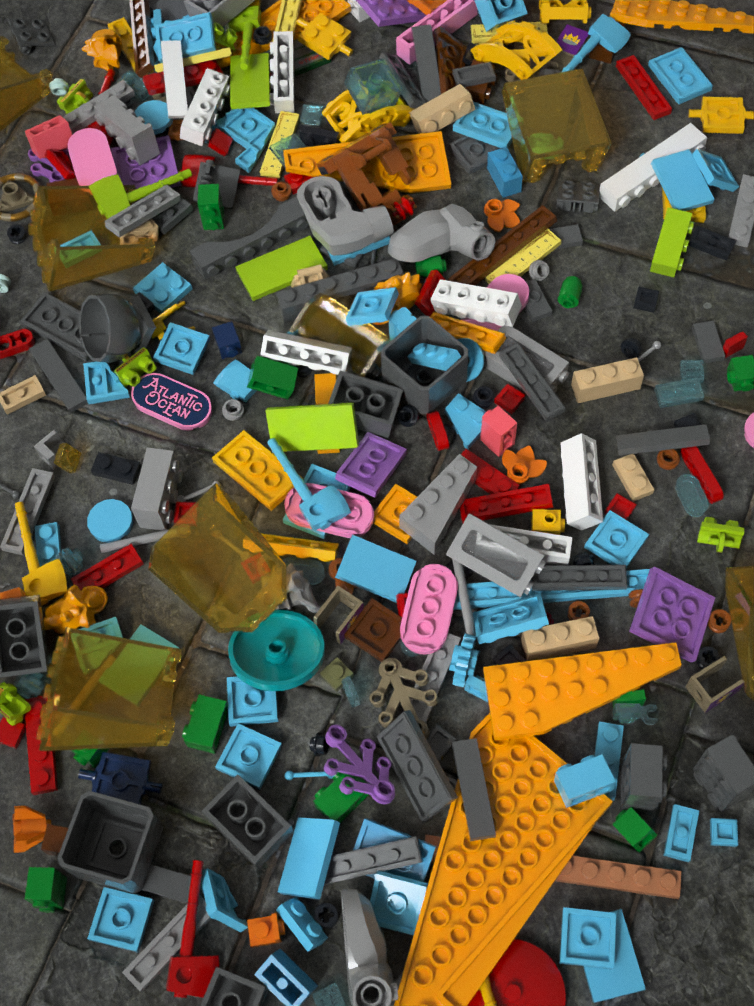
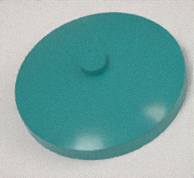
(278, 653)

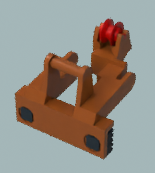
(366, 195)

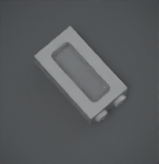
(549, 364)
(496, 555)

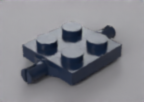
(121, 777)

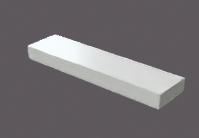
(174, 79)

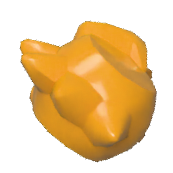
(105, 48)
(407, 287)
(75, 609)

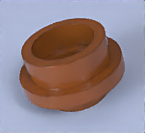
(281, 191)
(672, 455)

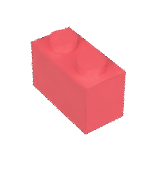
(49, 135)
(498, 430)

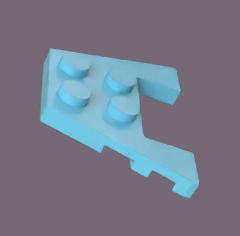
(248, 129)

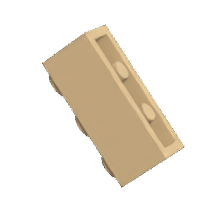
(442, 110)
(607, 380)
(560, 639)

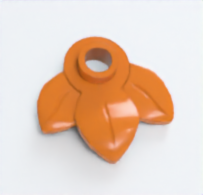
(501, 214)
(524, 463)

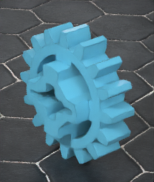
(464, 660)

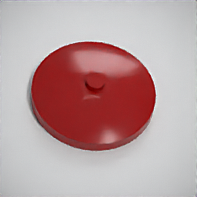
(525, 978)

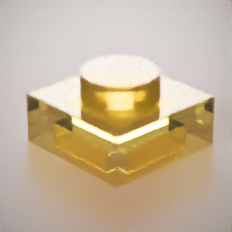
(67, 458)

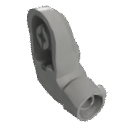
(334, 220)
(439, 232)
(366, 953)

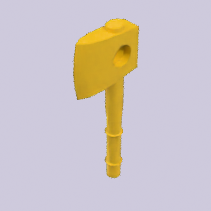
(47, 580)

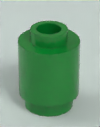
(433, 263)
(570, 292)

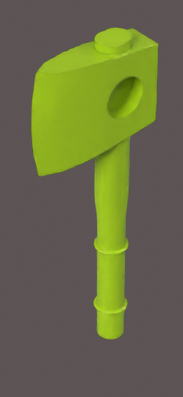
(246, 22)
(112, 196)

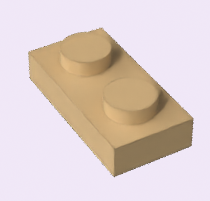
(21, 394)
(633, 477)

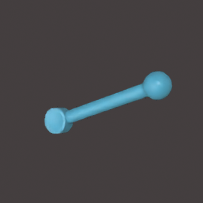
(289, 775)

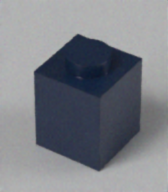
(227, 340)

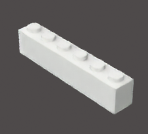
(640, 176)

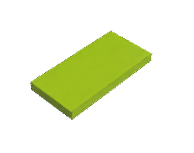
(251, 86)
(277, 268)
(313, 427)

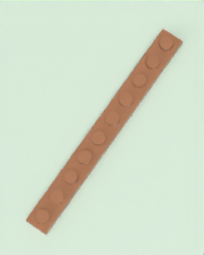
(612, 875)

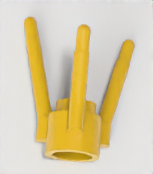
(160, 327)

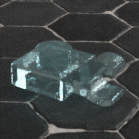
(629, 712)

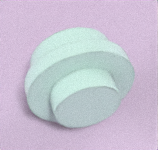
(59, 87)

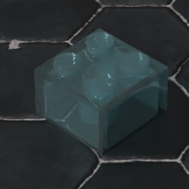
(373, 86)

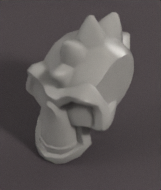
(298, 591)

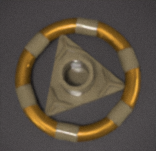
(15, 197)

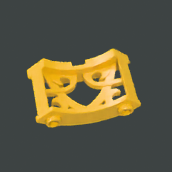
(556, 10)
(515, 60)
(346, 107)

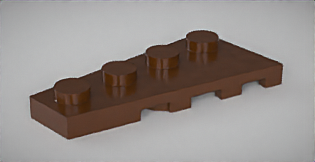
(449, 57)

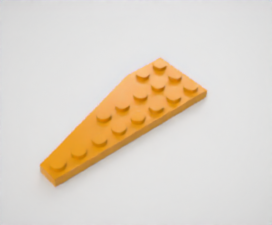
(309, 10)
(682, 13)
(422, 153)
(550, 692)

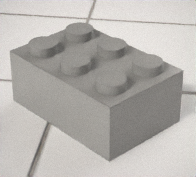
(156, 489)

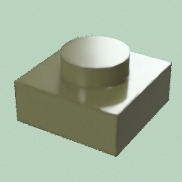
(335, 673)

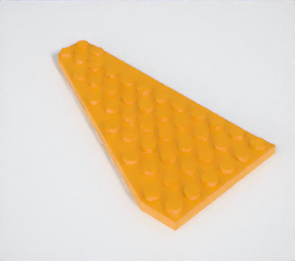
(491, 886)

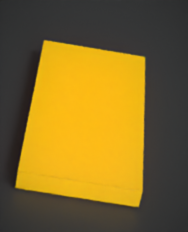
(255, 469)

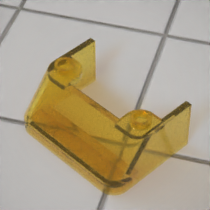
(327, 321)

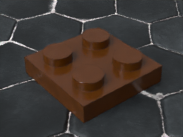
(375, 630)

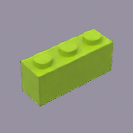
(672, 242)

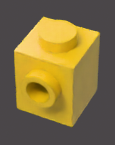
(547, 521)

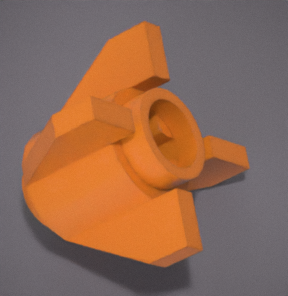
(28, 828)

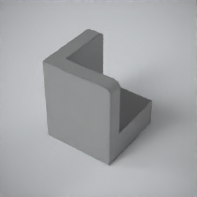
(48, 448)

